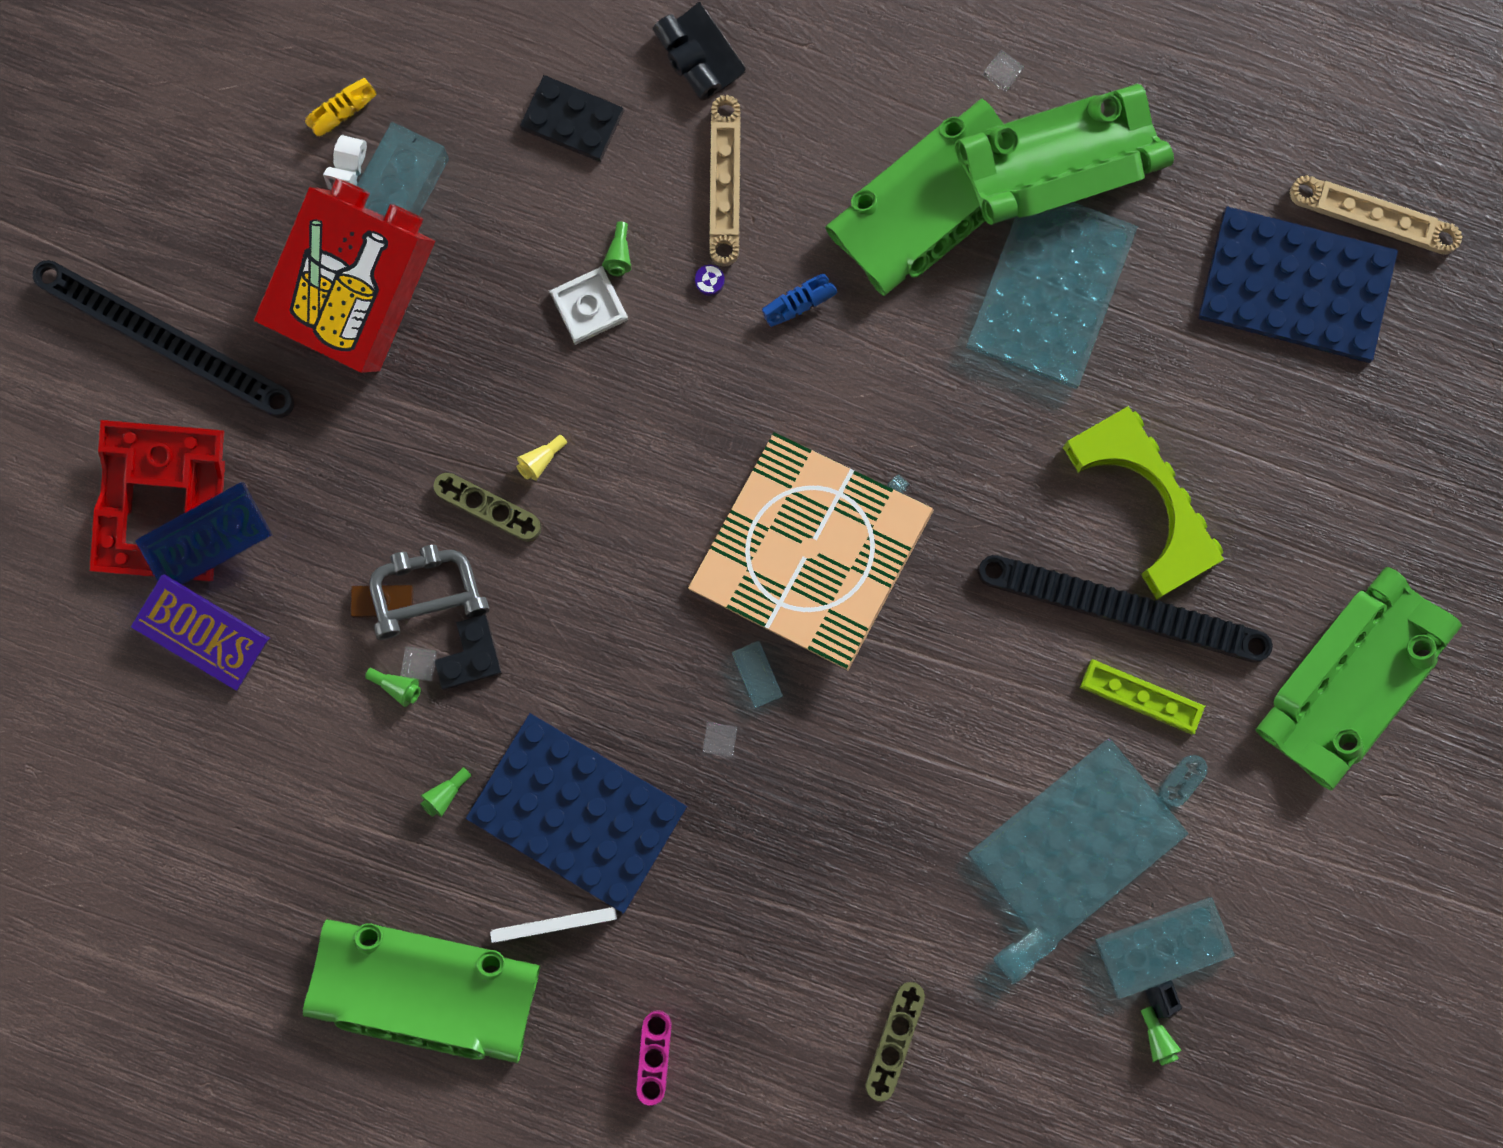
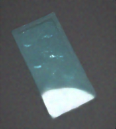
(1164, 947)

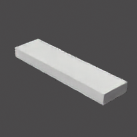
(553, 924)

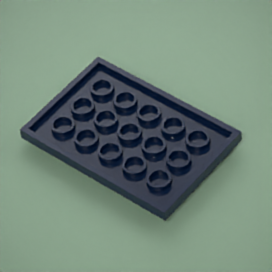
(1298, 284)
(576, 813)

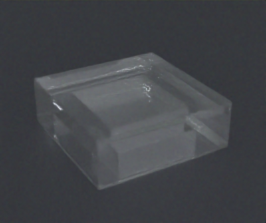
(1003, 70)
(418, 663)
(720, 739)

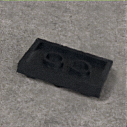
(572, 118)

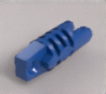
(799, 300)

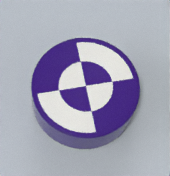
(709, 280)

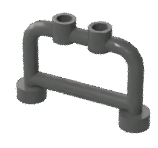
(430, 558)

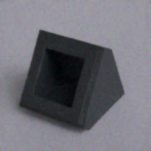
(1164, 999)

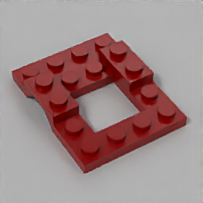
(149, 456)

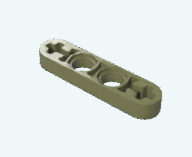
(486, 509)
(899, 1042)

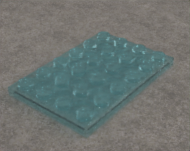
(1052, 291)
(1078, 842)

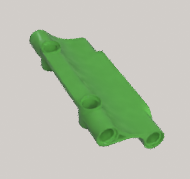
(1063, 154)
(915, 205)
(1357, 678)
(421, 991)

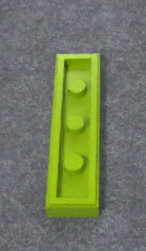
(1142, 696)

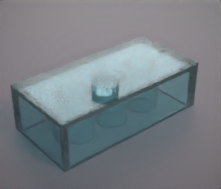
(402, 171)

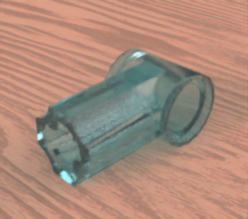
(1019, 958)

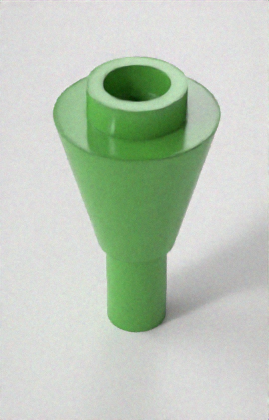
(617, 258)
(401, 688)
(439, 798)
(1161, 1043)

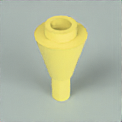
(534, 462)

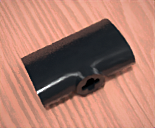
(699, 51)

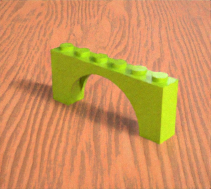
(1125, 444)

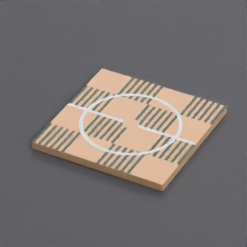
(811, 550)

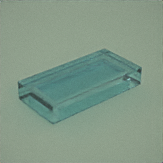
(757, 674)

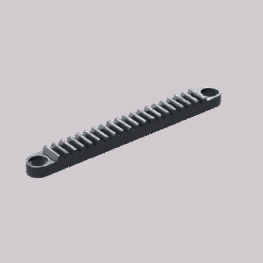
(163, 339)
(1125, 608)

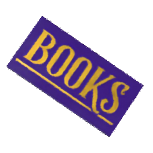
(200, 632)

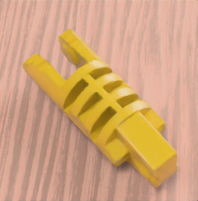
(340, 107)

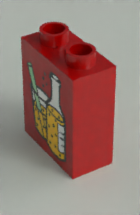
(346, 276)

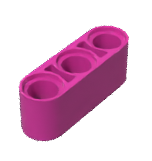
(646, 1071)

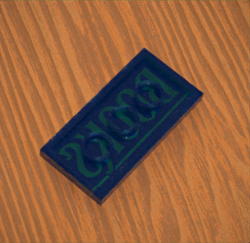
(205, 536)

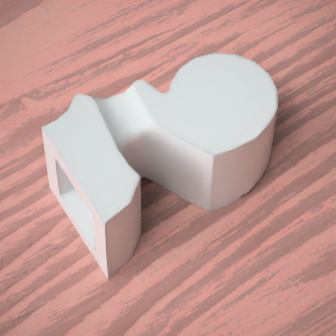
(347, 159)

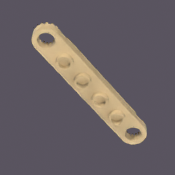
(725, 180)
(1375, 214)

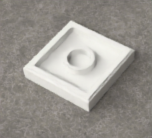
(588, 305)

